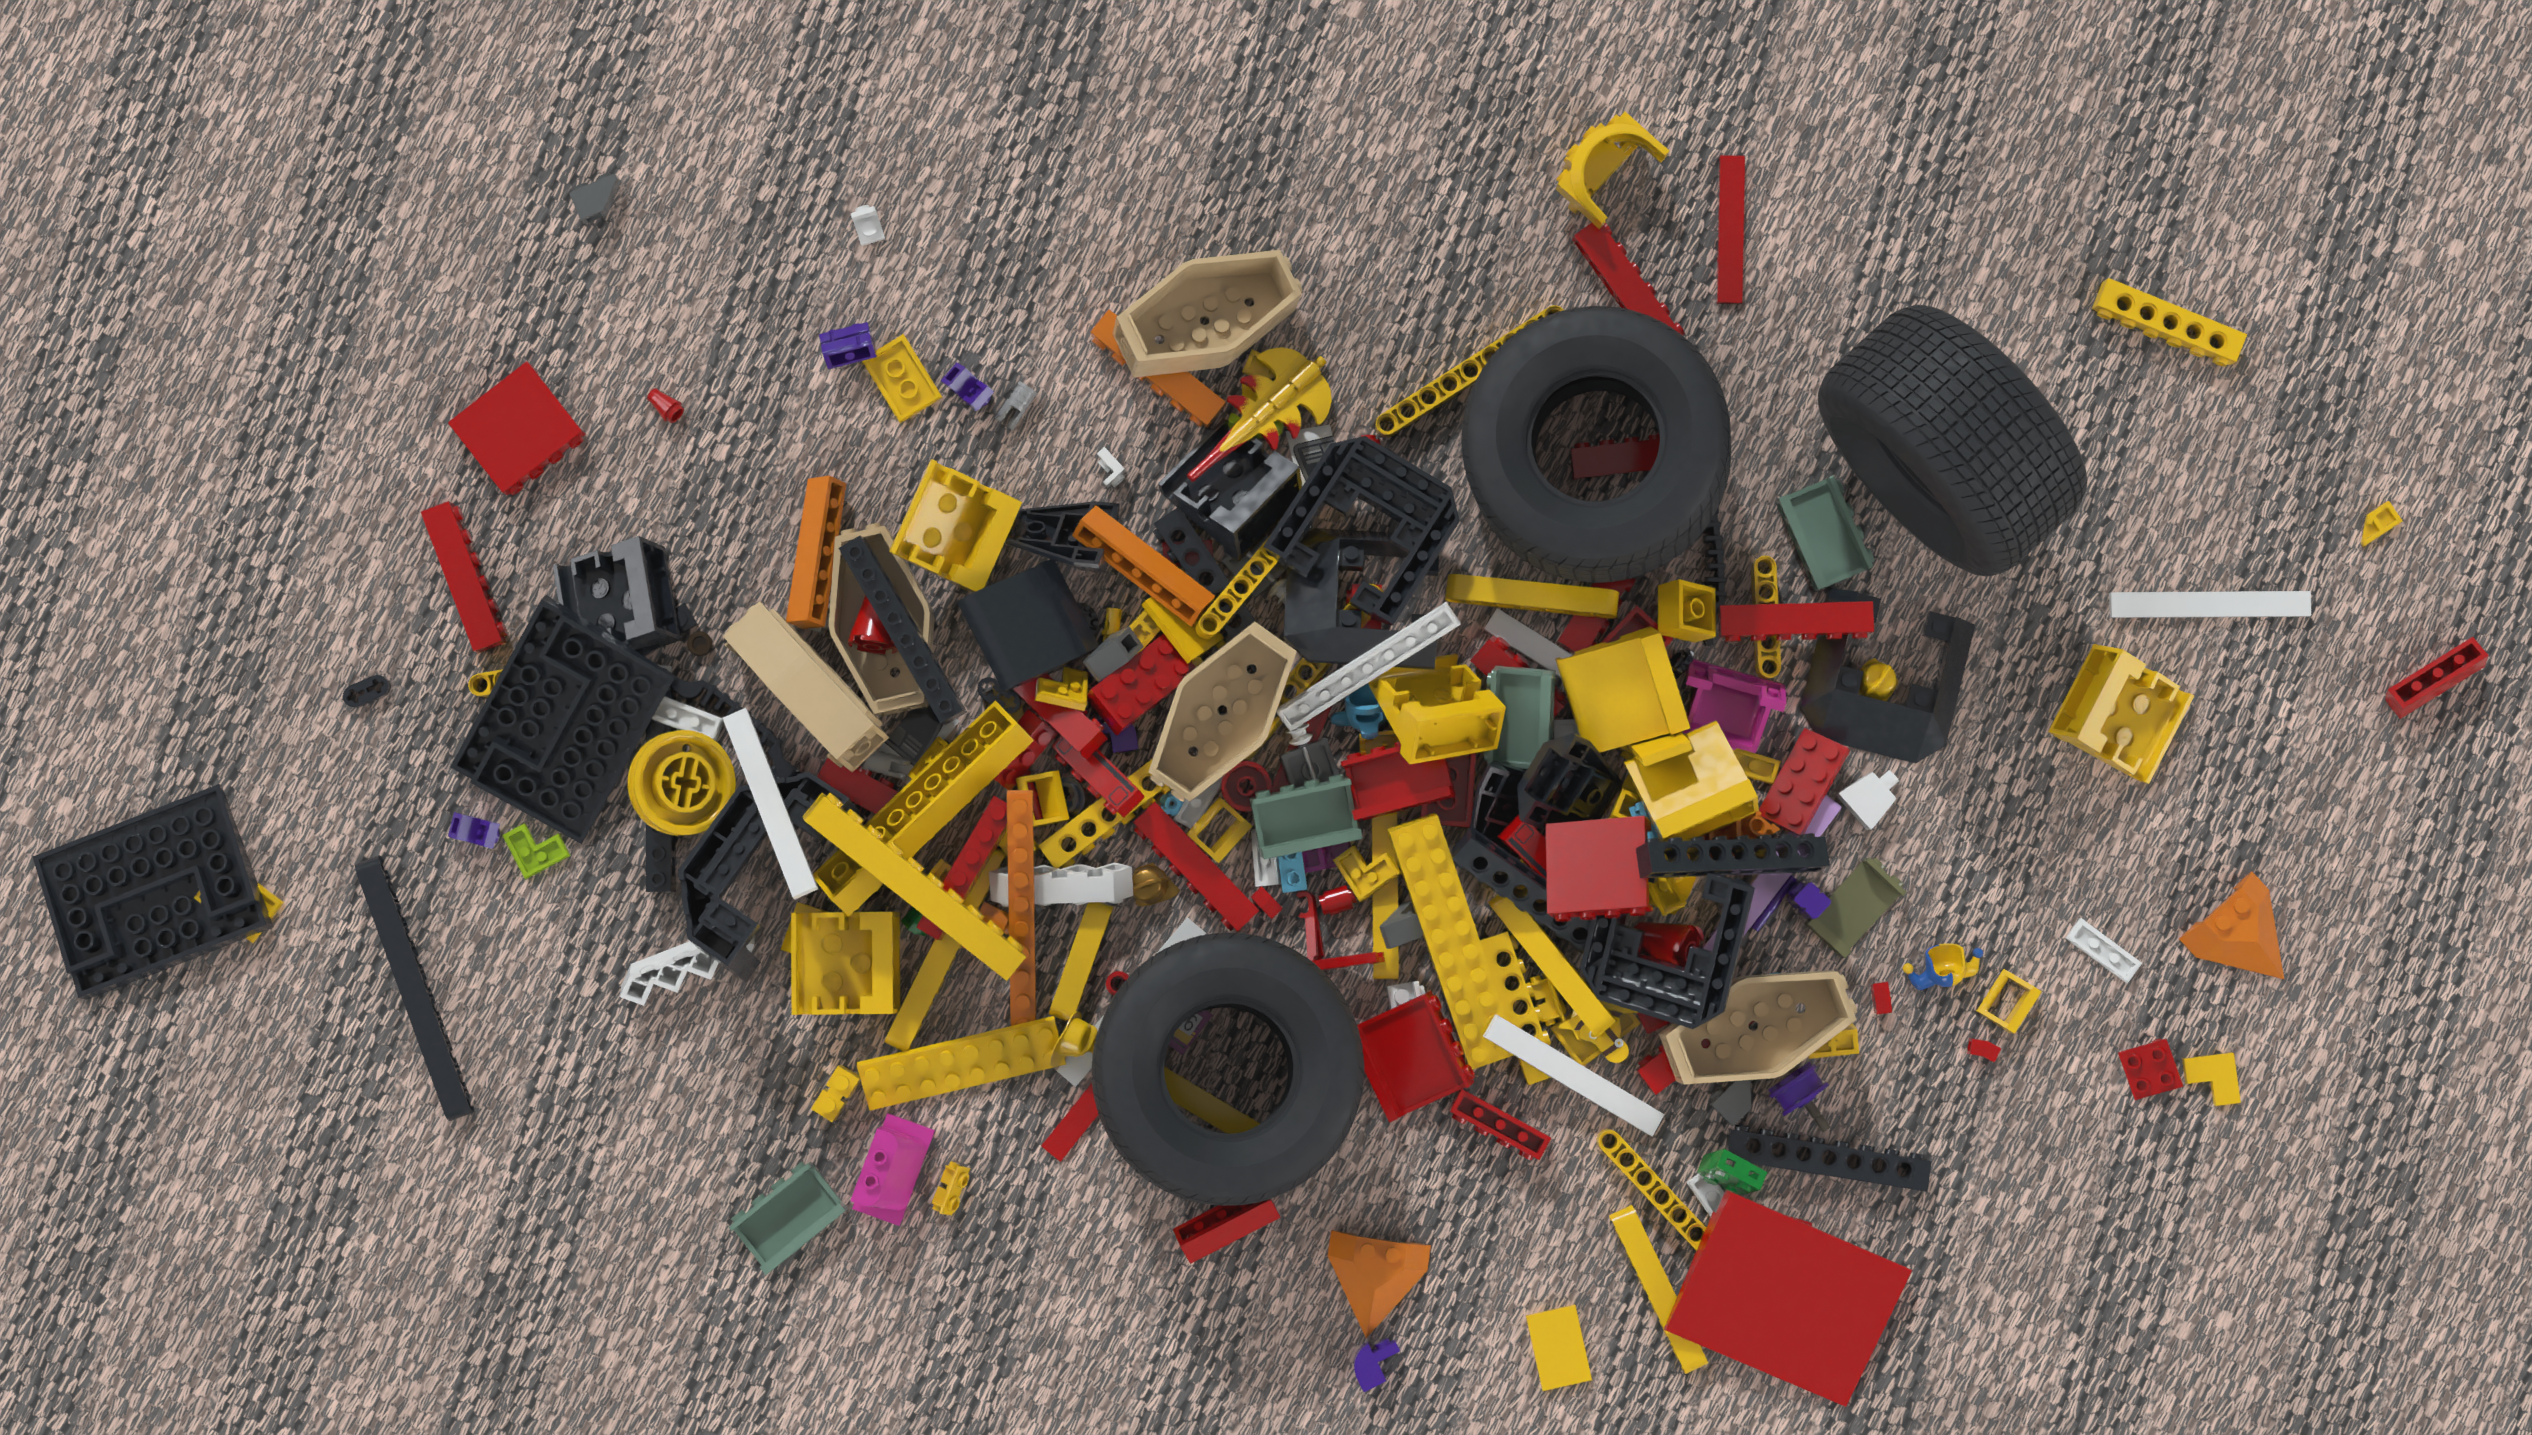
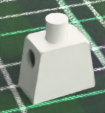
(1869, 797)

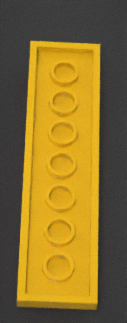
(959, 1063)

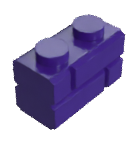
(847, 345)
(1807, 899)

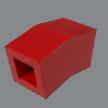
(1266, 902)
(1881, 998)
(1984, 1049)

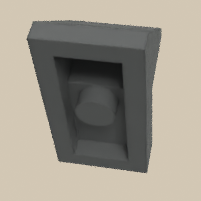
(1401, 926)

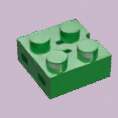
(1735, 1178)

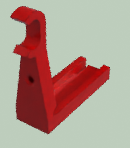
(1315, 945)

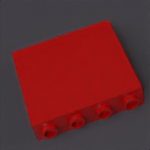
(517, 429)
(1596, 868)
(1412, 1056)

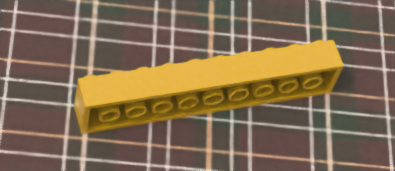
(930, 801)
(914, 886)
(1449, 935)

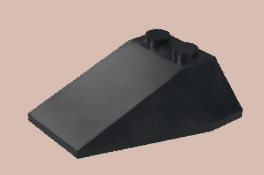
(1050, 530)
(1566, 783)
(1496, 802)

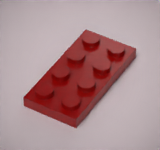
(1803, 782)

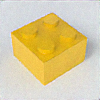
(1686, 611)

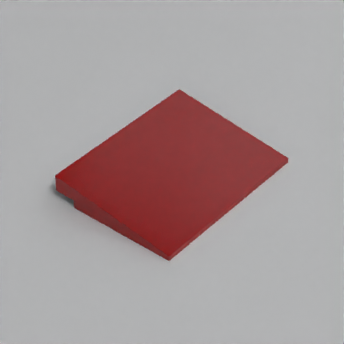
(1786, 1298)

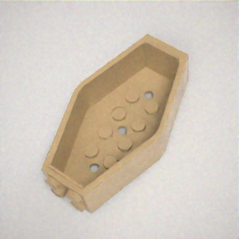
(1210, 290)
(873, 671)
(806, 685)
(1222, 738)
(1781, 1035)

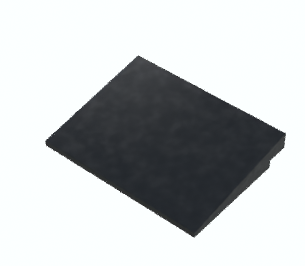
(562, 720)
(129, 892)

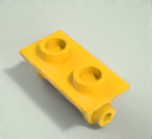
(1553, 1006)
(947, 1200)

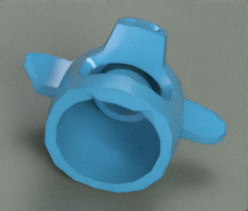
(1361, 713)

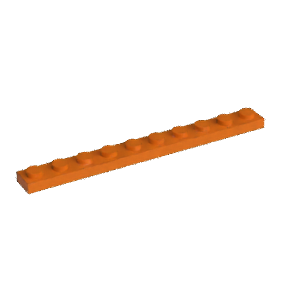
(1022, 902)

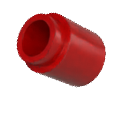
(1337, 900)
(1111, 979)

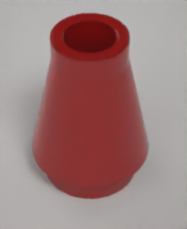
(666, 406)

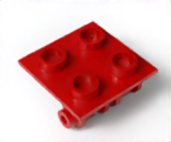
(2150, 1069)

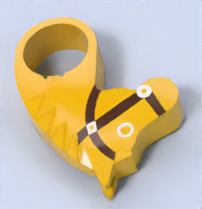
(1609, 1041)

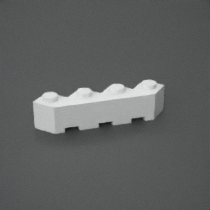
(1070, 885)
(667, 970)

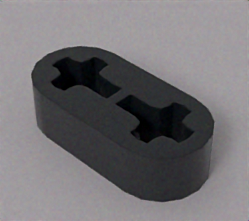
(364, 685)
(991, 698)

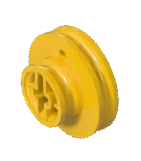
(704, 776)

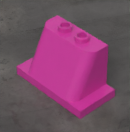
(1734, 700)
(891, 1169)

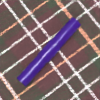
(1774, 903)

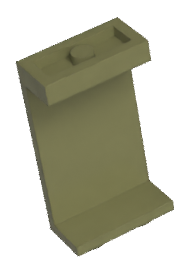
(1856, 906)

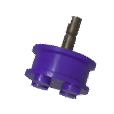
(1798, 1091)

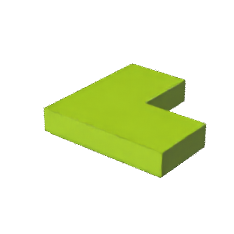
(533, 857)

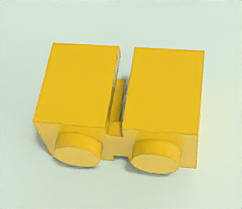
(841, 1083)

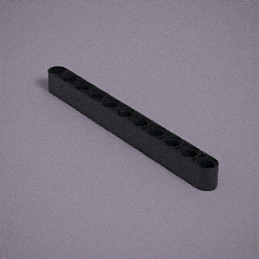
(413, 988)

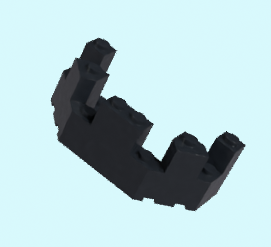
(721, 856)

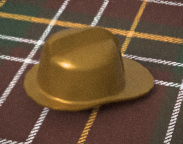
(1152, 885)

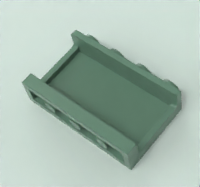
(1825, 533)
(1528, 713)
(1304, 817)
(788, 1216)

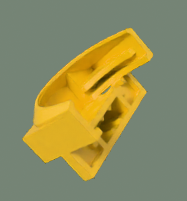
(1598, 158)

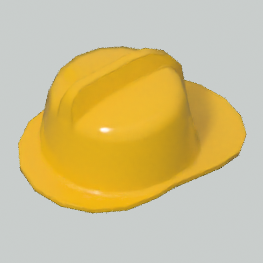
(1877, 680)
(1075, 1039)

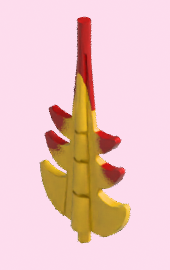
(1295, 384)

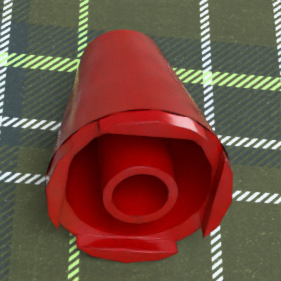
(869, 632)
(1669, 940)

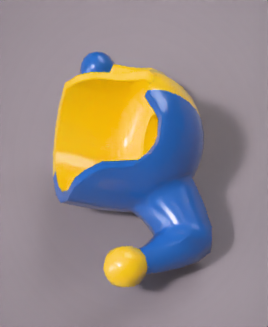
(1944, 966)

